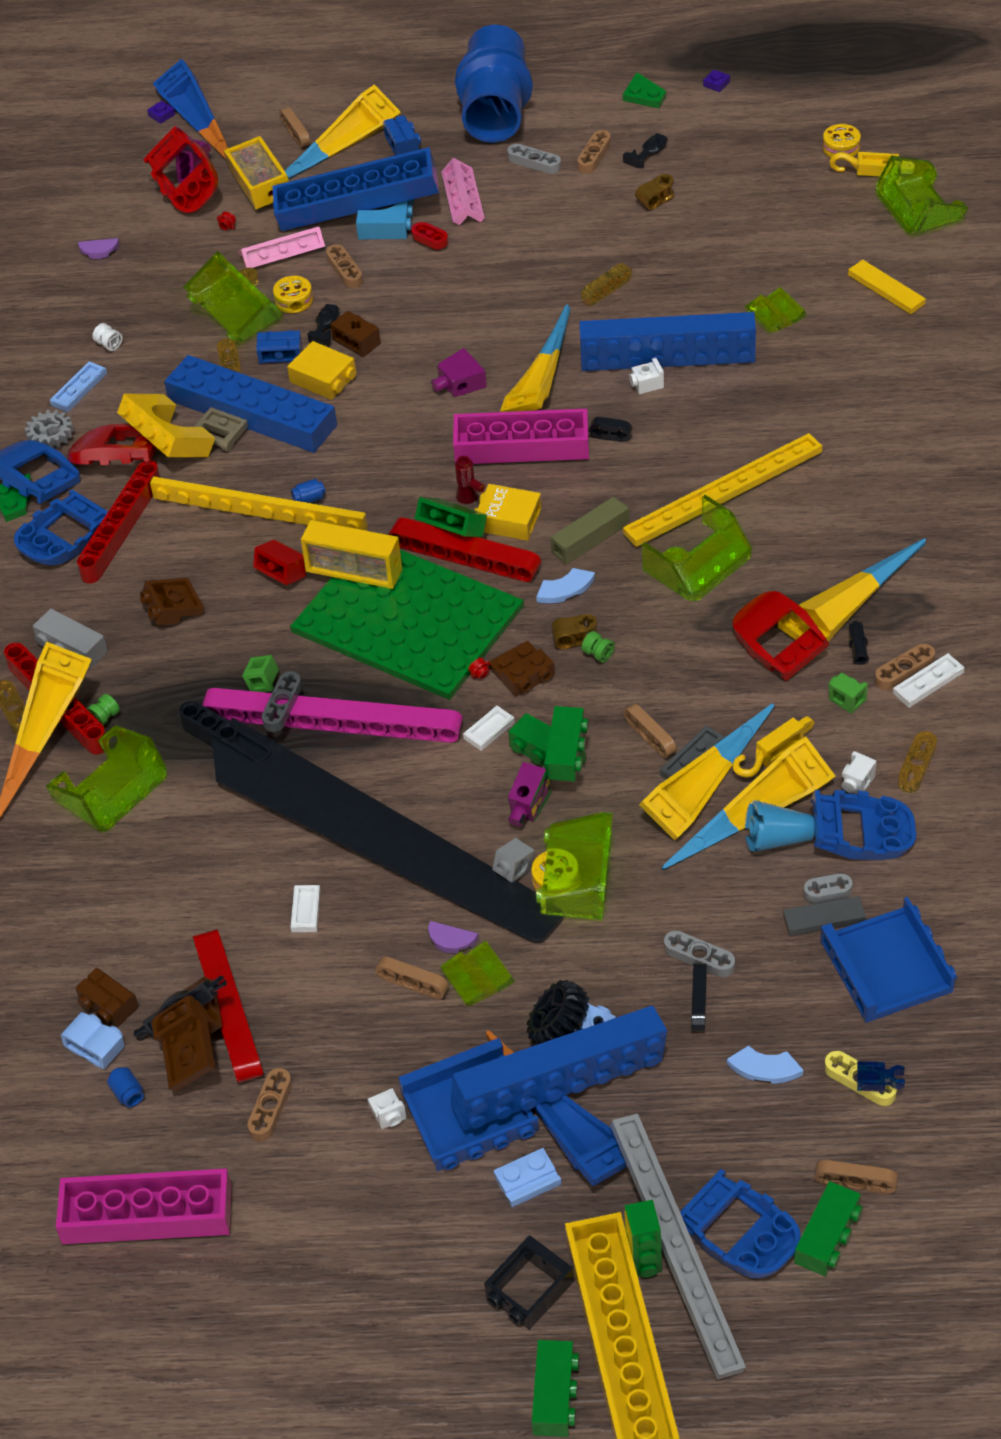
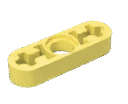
(839, 1075)

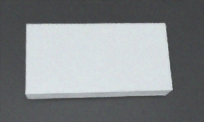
(489, 728)
(305, 908)

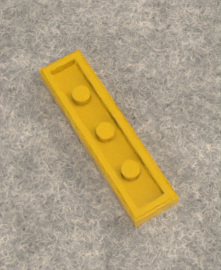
(886, 286)

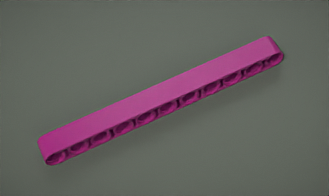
(341, 715)

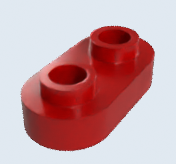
(429, 235)

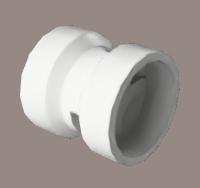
(108, 337)

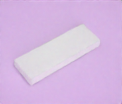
(928, 680)

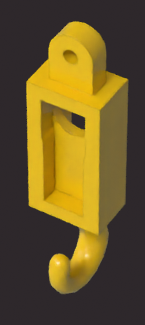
(866, 162)
(774, 744)

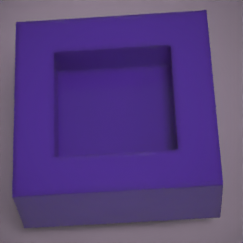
(716, 81)
(161, 112)

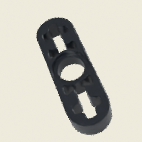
(699, 997)

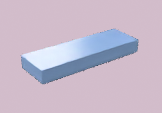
(78, 386)

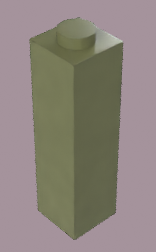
(589, 530)

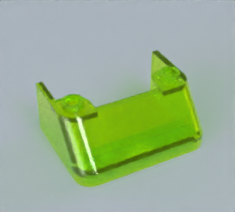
(709, 563)

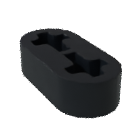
(610, 429)

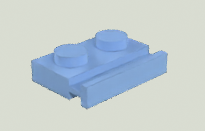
(527, 1177)

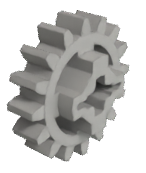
(50, 428)

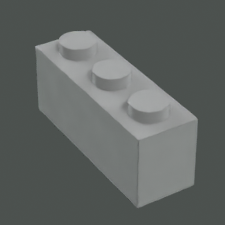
(69, 635)

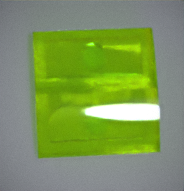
(776, 310)
(477, 974)

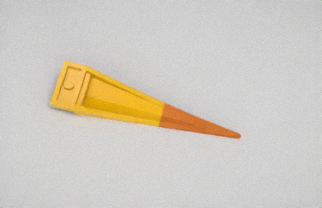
(53, 688)

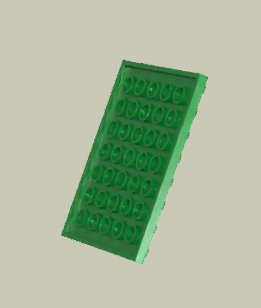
(418, 630)

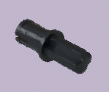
(858, 643)

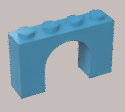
(385, 223)

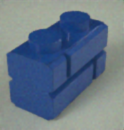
(401, 135)
(278, 346)

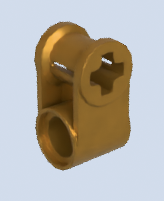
(656, 191)
(572, 631)

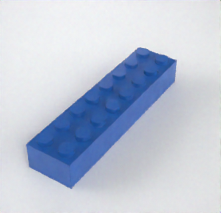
(355, 189)
(670, 339)
(265, 406)
(558, 1067)

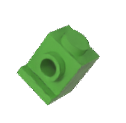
(261, 673)
(847, 692)

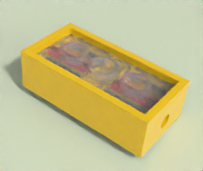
(255, 170)
(351, 554)

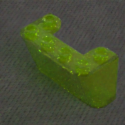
(117, 784)

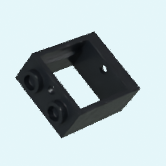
(544, 1259)

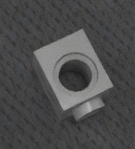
(513, 860)

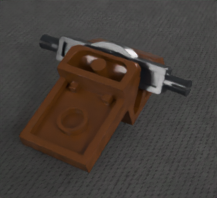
(185, 1030)

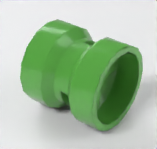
(597, 646)
(104, 709)

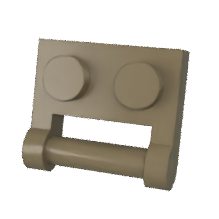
(225, 425)

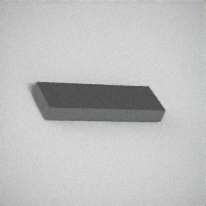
(693, 749)
(812, 917)

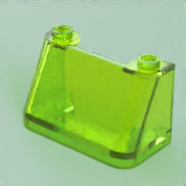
(909, 196)
(231, 299)
(576, 867)

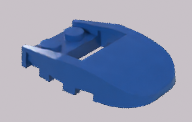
(19, 453)
(45, 547)
(885, 824)
(763, 1247)

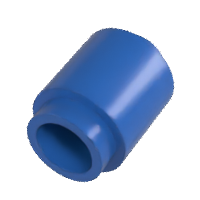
(308, 491)
(125, 1087)

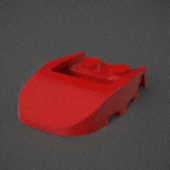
(197, 186)
(94, 446)
(761, 616)

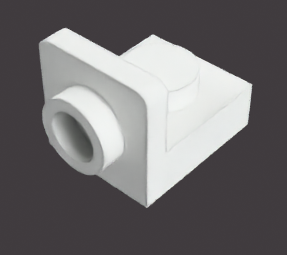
(387, 1108)

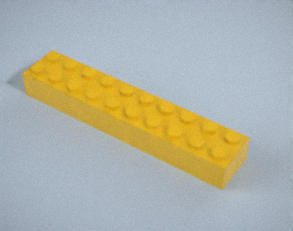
(619, 1329)

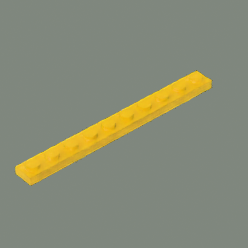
(722, 489)
(254, 504)

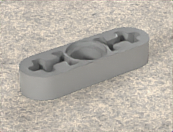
(522, 155)
(692, 944)

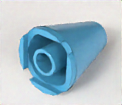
(776, 826)

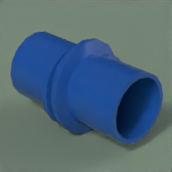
(493, 83)

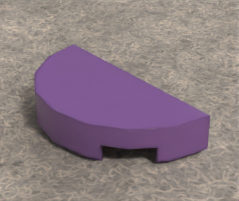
(98, 248)
(450, 938)

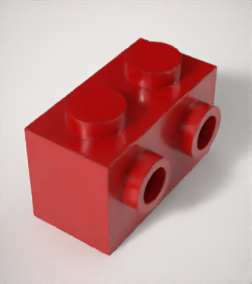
(279, 562)

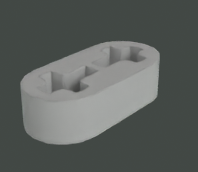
(828, 888)

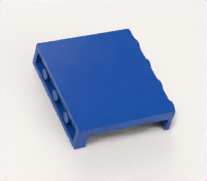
(889, 962)
(429, 1102)

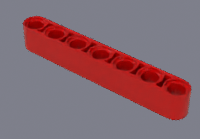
(117, 523)
(466, 550)
(76, 718)
(234, 1022)

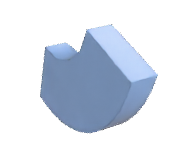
(559, 590)
(764, 1067)

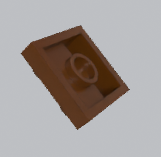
(170, 600)
(522, 668)

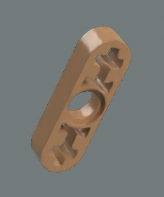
(294, 127)
(593, 145)
(344, 259)
(900, 675)
(649, 730)
(412, 977)
(271, 1115)
(856, 1176)

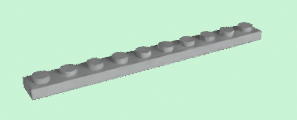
(679, 1248)

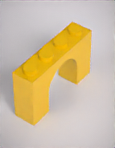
(152, 417)

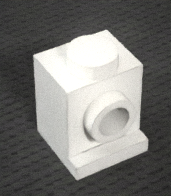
(647, 377)
(859, 773)

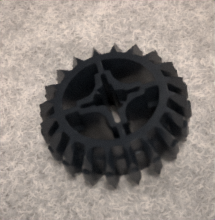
(557, 1012)

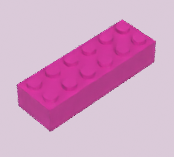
(521, 436)
(144, 1206)

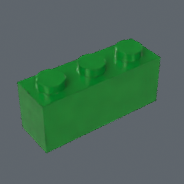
(450, 516)
(531, 738)
(566, 743)
(828, 1229)
(644, 1237)
(554, 1388)

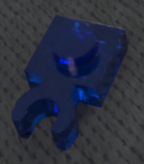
(874, 1076)

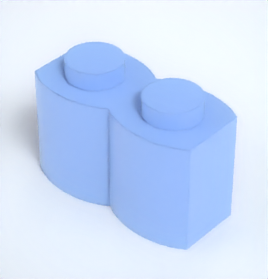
(93, 1040)

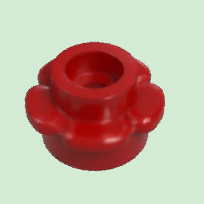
(226, 221)
(479, 668)

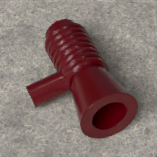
(467, 485)

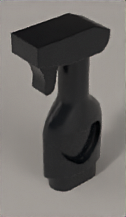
(650, 147)
(324, 318)

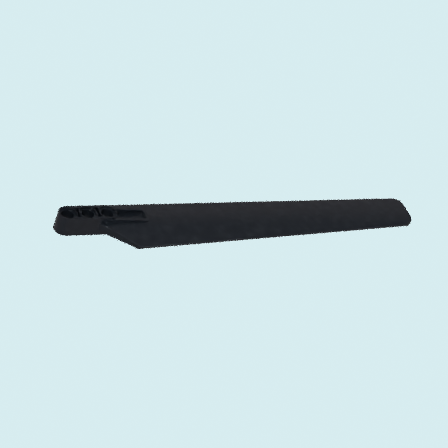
(353, 819)

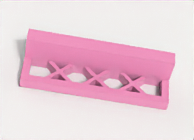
(462, 192)
(282, 247)

